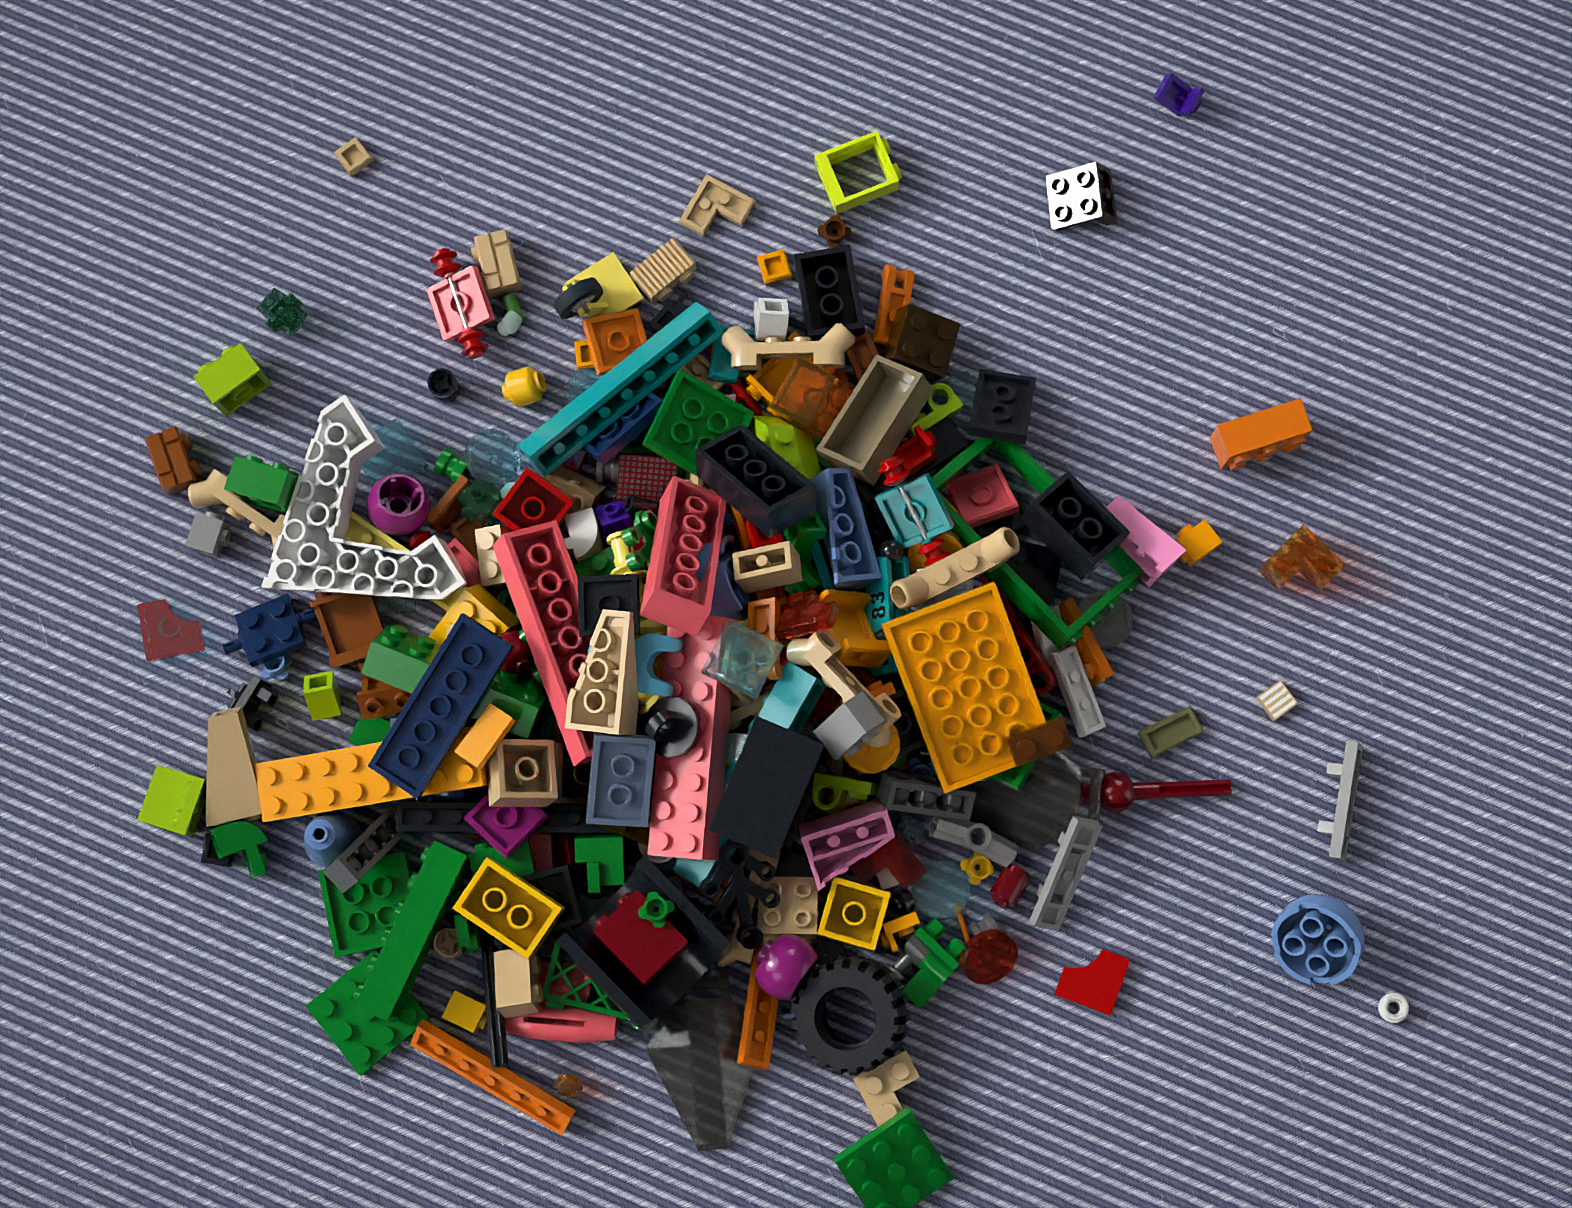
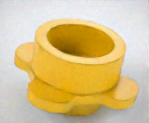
(985, 868)

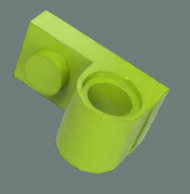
(937, 412)
(840, 786)

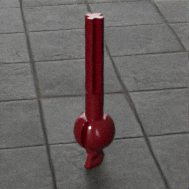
(1120, 791)

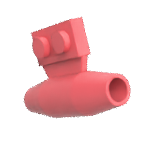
(564, 1025)

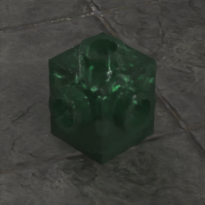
(282, 312)
(480, 502)

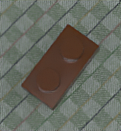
(1038, 741)

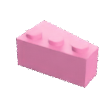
(1146, 543)
(844, 838)

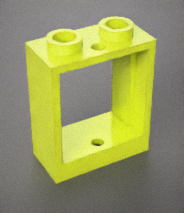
(847, 150)

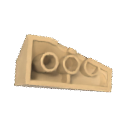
(607, 684)

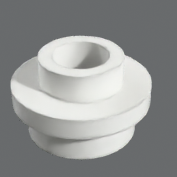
(1402, 1004)

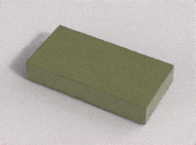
(1170, 732)

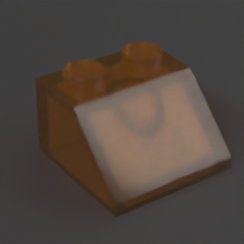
(810, 398)

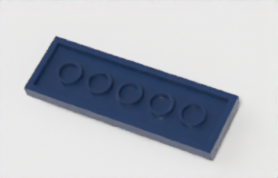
(440, 705)

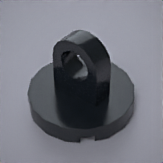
(673, 726)

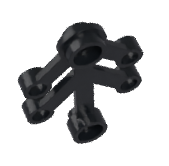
(739, 889)

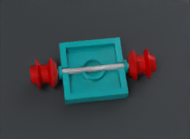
(914, 510)

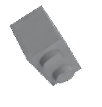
(850, 725)

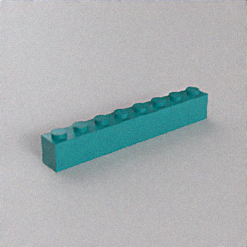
(620, 388)
(787, 706)

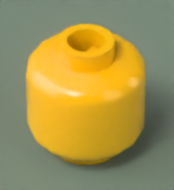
(524, 386)

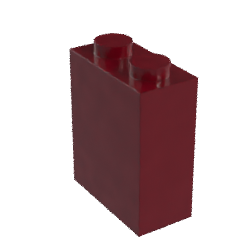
(636, 942)

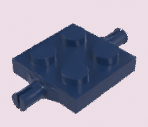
(270, 630)

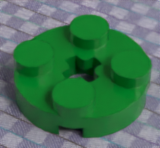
(467, 932)

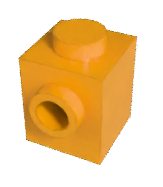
(1198, 542)

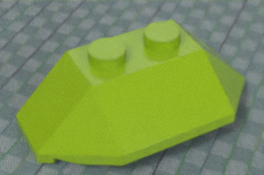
(788, 442)

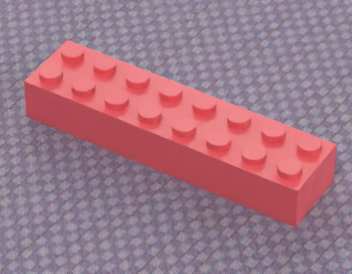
(547, 605)
(692, 785)

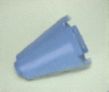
(329, 836)

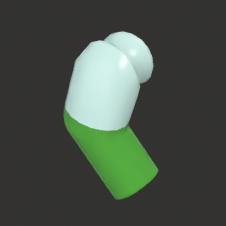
(513, 317)

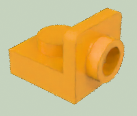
(902, 926)

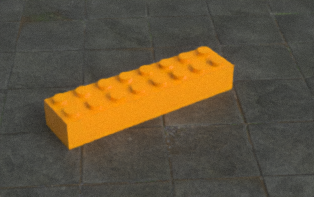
(344, 781)

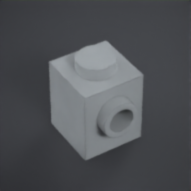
(208, 535)

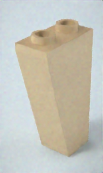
(230, 770)

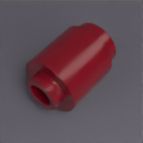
(1009, 886)

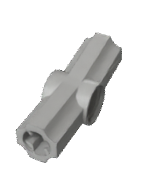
(987, 844)

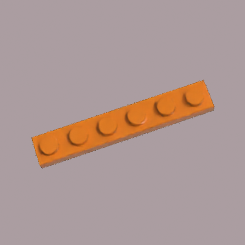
(499, 1082)

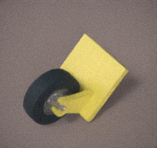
(598, 291)

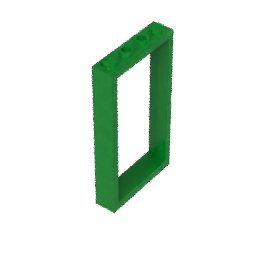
(1004, 576)

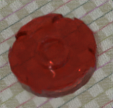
(989, 956)

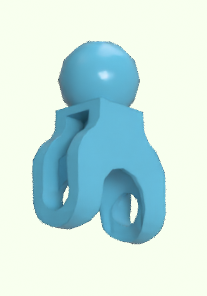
(646, 650)

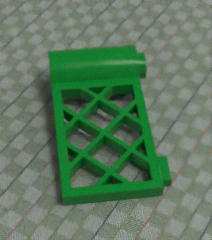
(558, 1002)

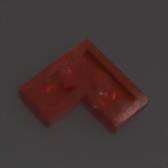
(805, 615)
(896, 858)

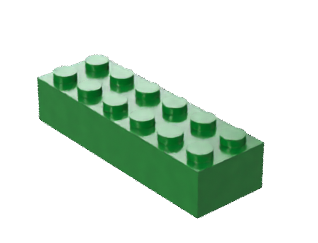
(403, 658)
(413, 932)

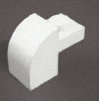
(770, 318)
(584, 533)

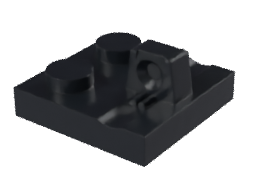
(607, 593)

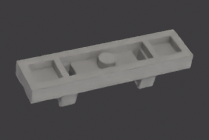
(1342, 822)
(1065, 873)

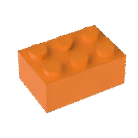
(1261, 435)

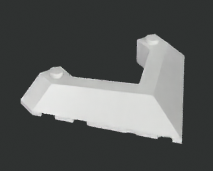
(313, 542)

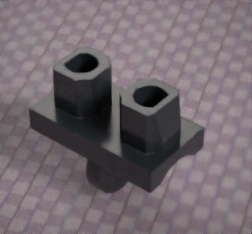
(250, 699)

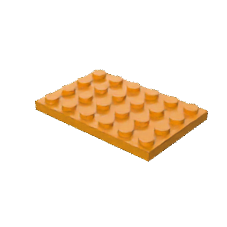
(964, 683)

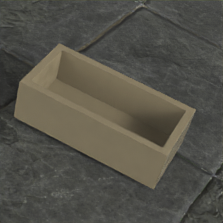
(875, 418)

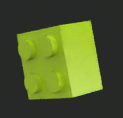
(232, 379)

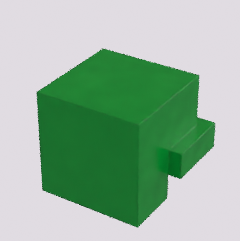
(605, 859)

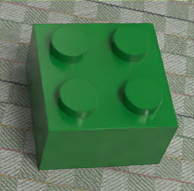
(261, 483)

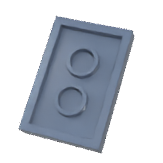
(620, 780)

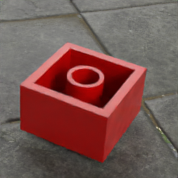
(532, 502)

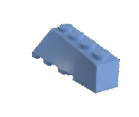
(847, 532)

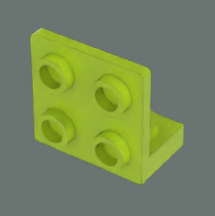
(174, 801)

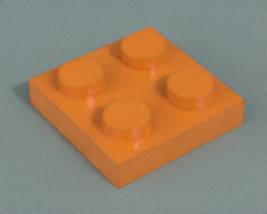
(613, 338)

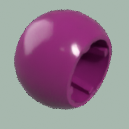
(402, 493)
(785, 965)

